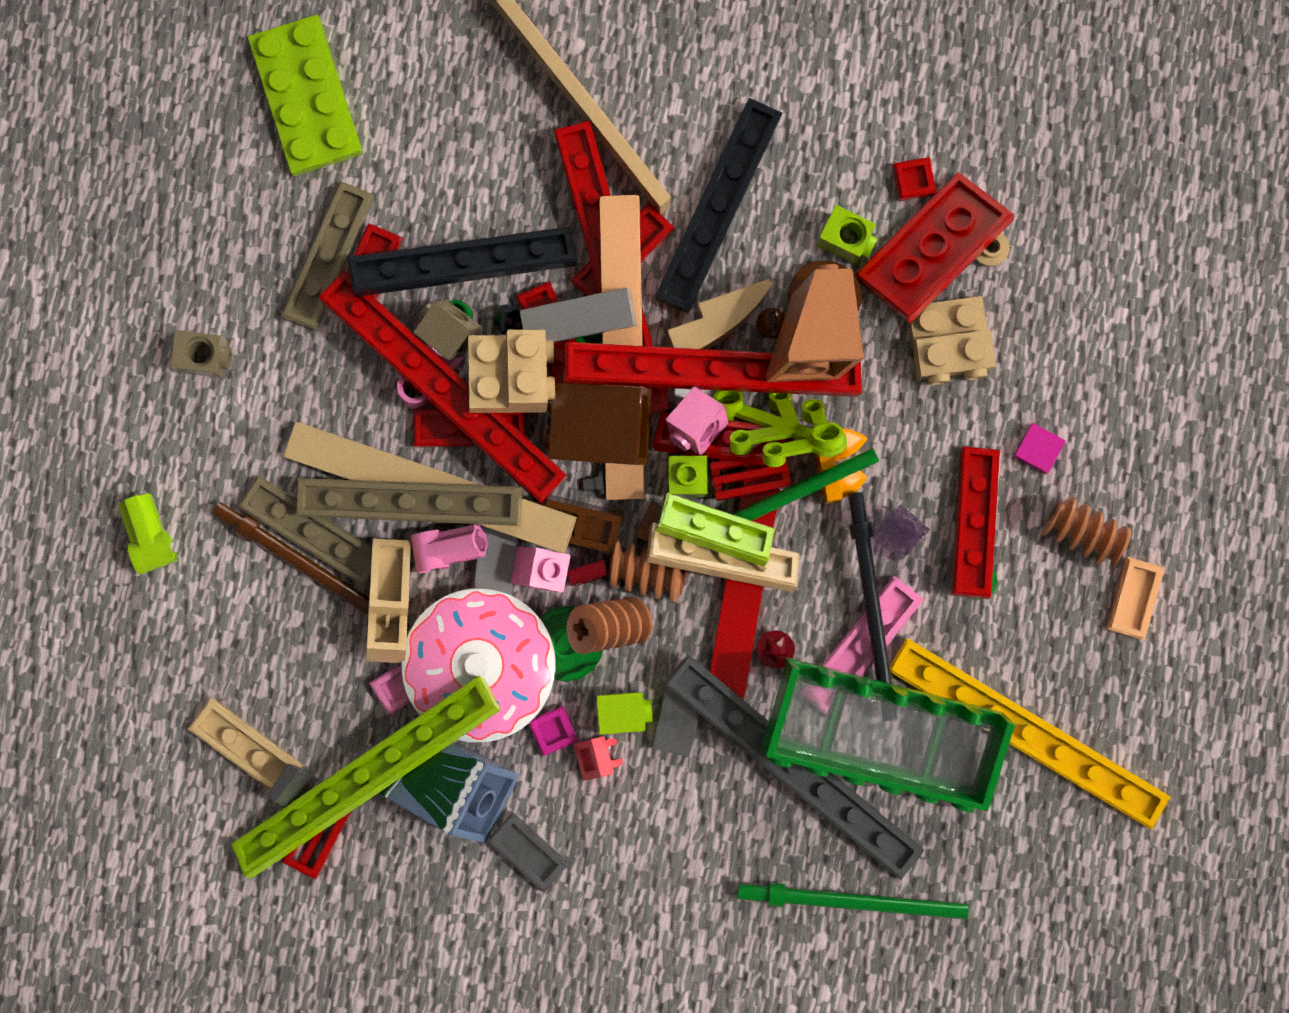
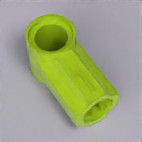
(148, 540)

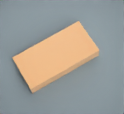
(1135, 598)

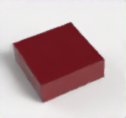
(587, 573)

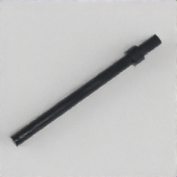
(861, 531)

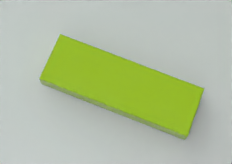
(715, 530)

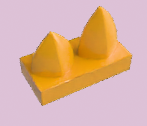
(838, 490)

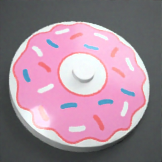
(482, 636)

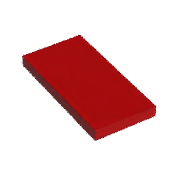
(934, 247)

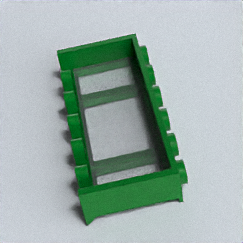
(887, 736)

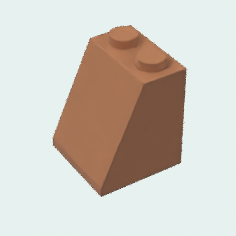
(819, 329)

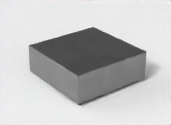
(292, 785)

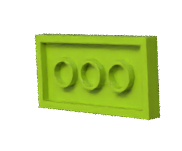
(305, 95)

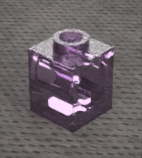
(900, 532)

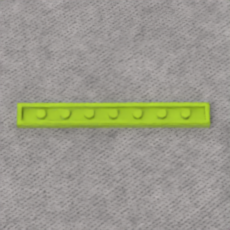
(365, 777)

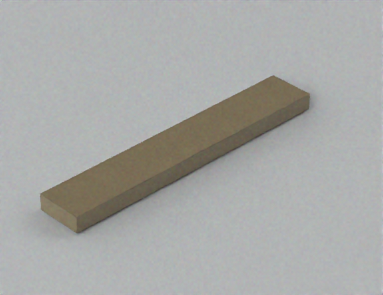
(409, 501)

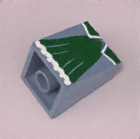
(456, 792)

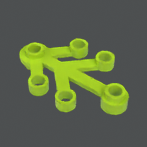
(823, 439)

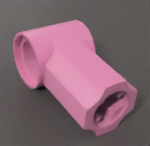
(442, 548)

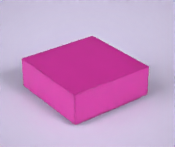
(1039, 448)
(553, 731)

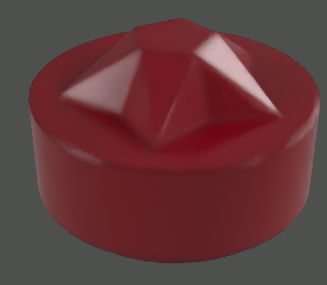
(774, 647)

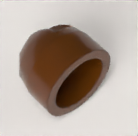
(764, 323)

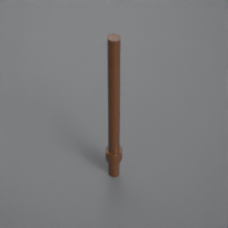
(250, 529)

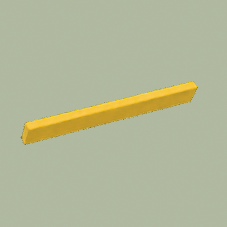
(1035, 736)

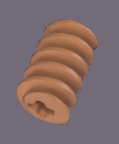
(1088, 531)
(636, 570)
(609, 625)

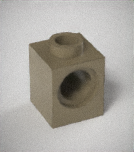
(446, 328)
(185, 349)

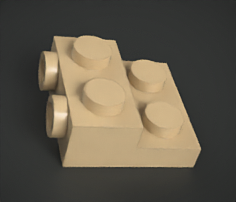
(952, 341)
(510, 372)

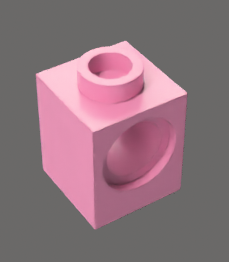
(696, 421)
(540, 569)

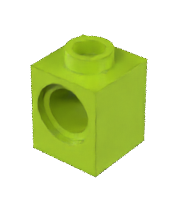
(846, 220)
(687, 476)
(623, 713)

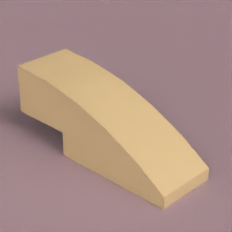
(719, 317)
(388, 601)

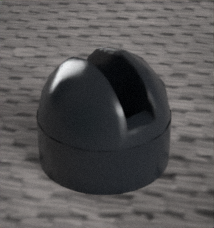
(512, 312)

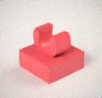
(595, 758)

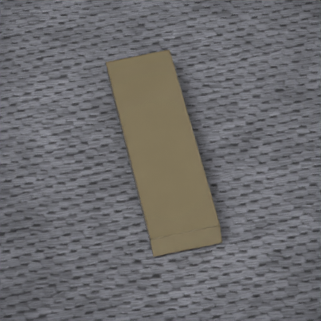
(328, 254)
(313, 534)

